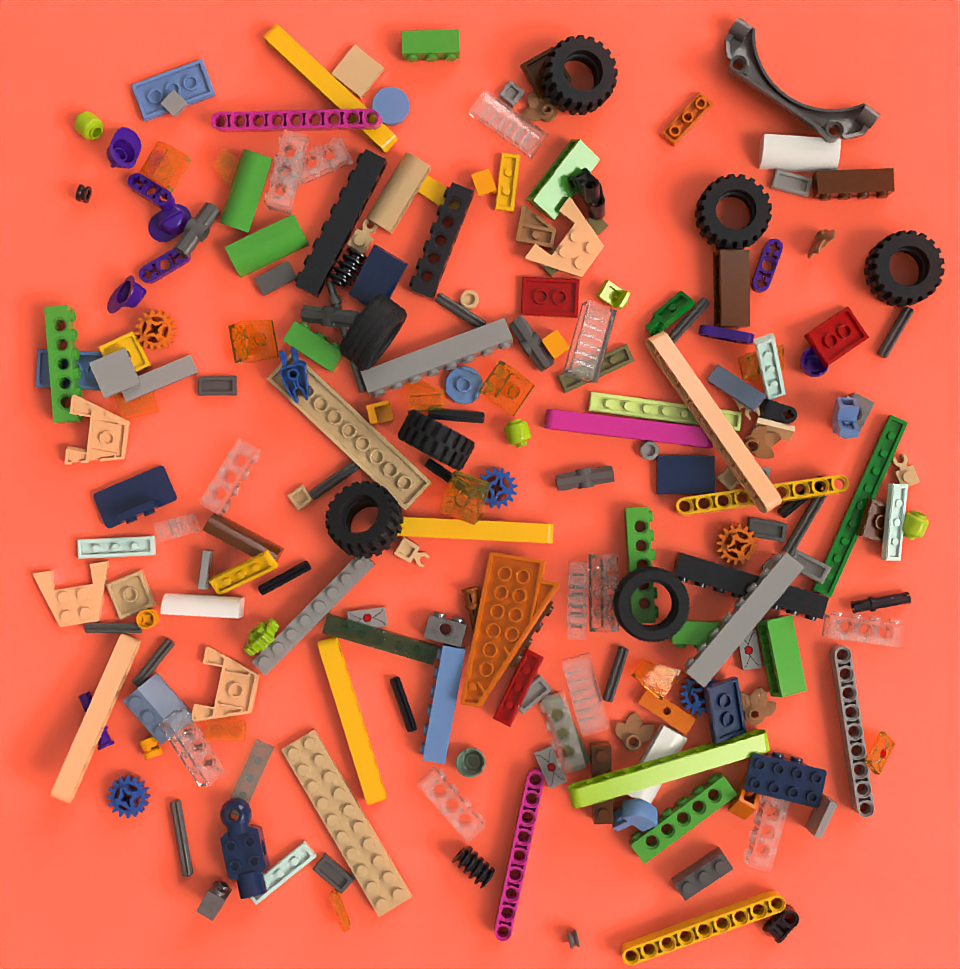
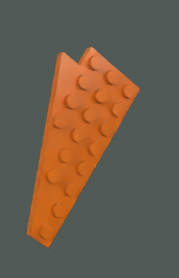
(507, 612)

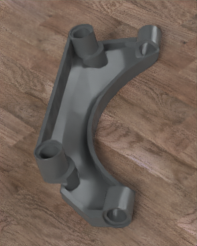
(742, 49)

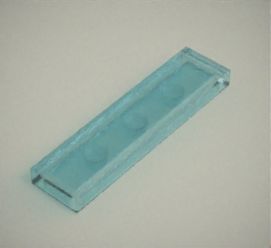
(252, 772)

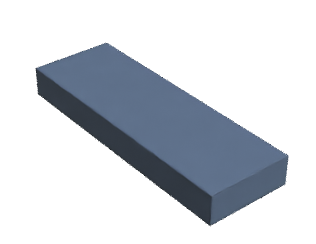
(736, 388)

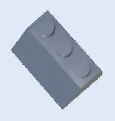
(153, 703)

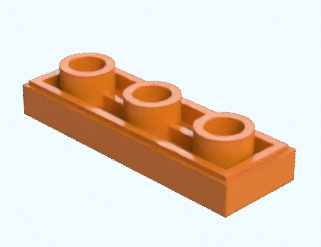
(679, 126)
(675, 717)

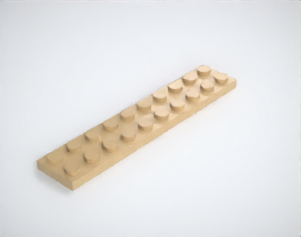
(356, 437)
(346, 823)

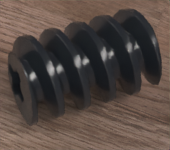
(347, 268)
(474, 865)

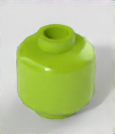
(88, 125)
(517, 433)
(914, 525)

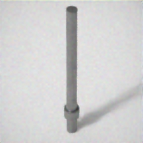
(335, 301)

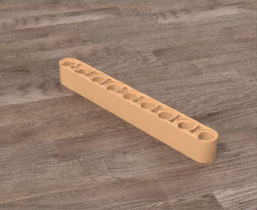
(95, 718)

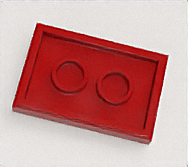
(550, 297)
(836, 336)

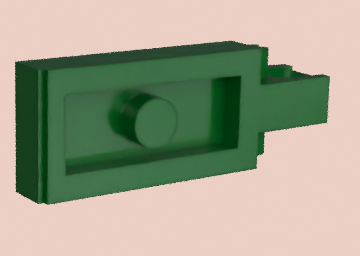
(669, 313)

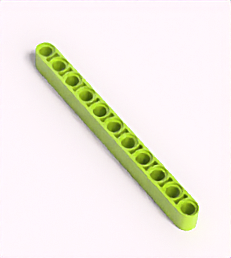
(667, 768)

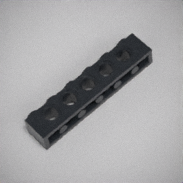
(463, 197)

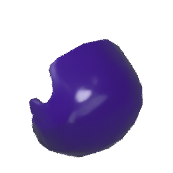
(811, 364)

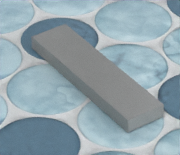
(162, 377)

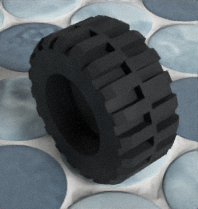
(595, 58)
(747, 192)
(924, 254)
(436, 440)
(352, 501)

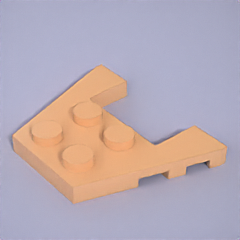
(576, 249)
(106, 434)
(78, 603)
(235, 689)

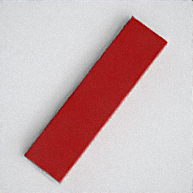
(518, 688)

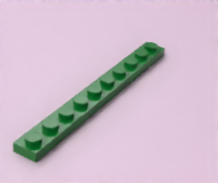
(866, 488)

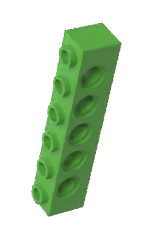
(53, 317)
(631, 516)
(678, 828)

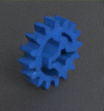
(505, 490)
(696, 701)
(127, 789)

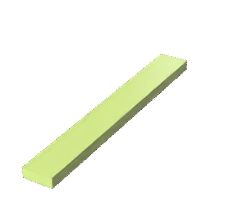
(652, 409)

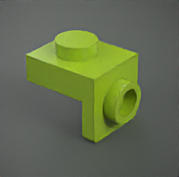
(613, 295)

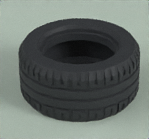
(372, 331)
(679, 606)

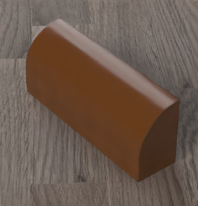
(731, 288)
(241, 537)

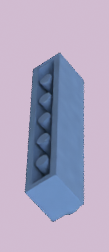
(444, 703)

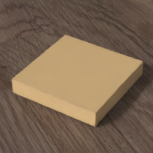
(357, 71)
(131, 594)

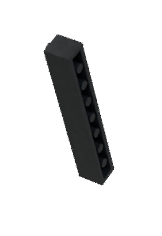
(341, 223)
(737, 582)

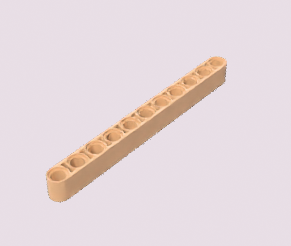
(713, 422)

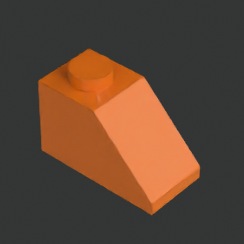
(745, 802)

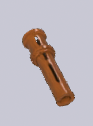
(472, 603)

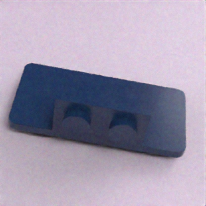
(135, 497)
(785, 779)

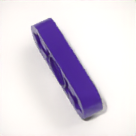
(155, 197)
(766, 250)
(155, 276)
(726, 334)

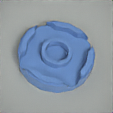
(391, 105)
(463, 385)

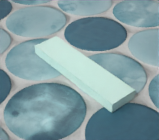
(769, 366)
(894, 522)
(116, 547)
(286, 869)

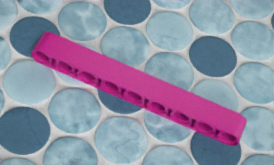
(288, 116)
(626, 428)
(515, 882)

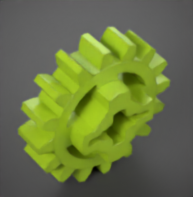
(261, 636)

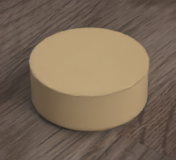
(469, 299)

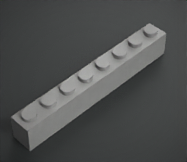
(437, 357)
(313, 614)
(743, 618)

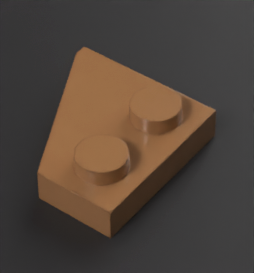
(534, 230)

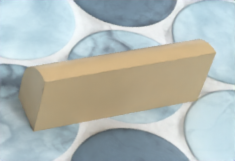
(399, 192)

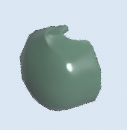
(470, 762)

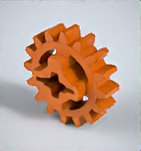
(162, 326)
(745, 541)

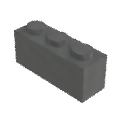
(702, 873)

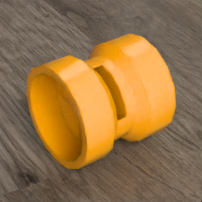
(144, 618)
(150, 747)

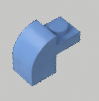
(845, 417)
(635, 813)

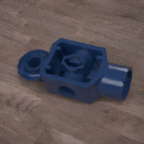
(244, 849)

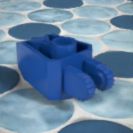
(294, 375)

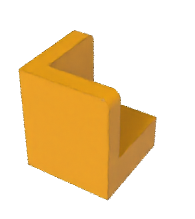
(483, 182)
(555, 344)
(380, 412)

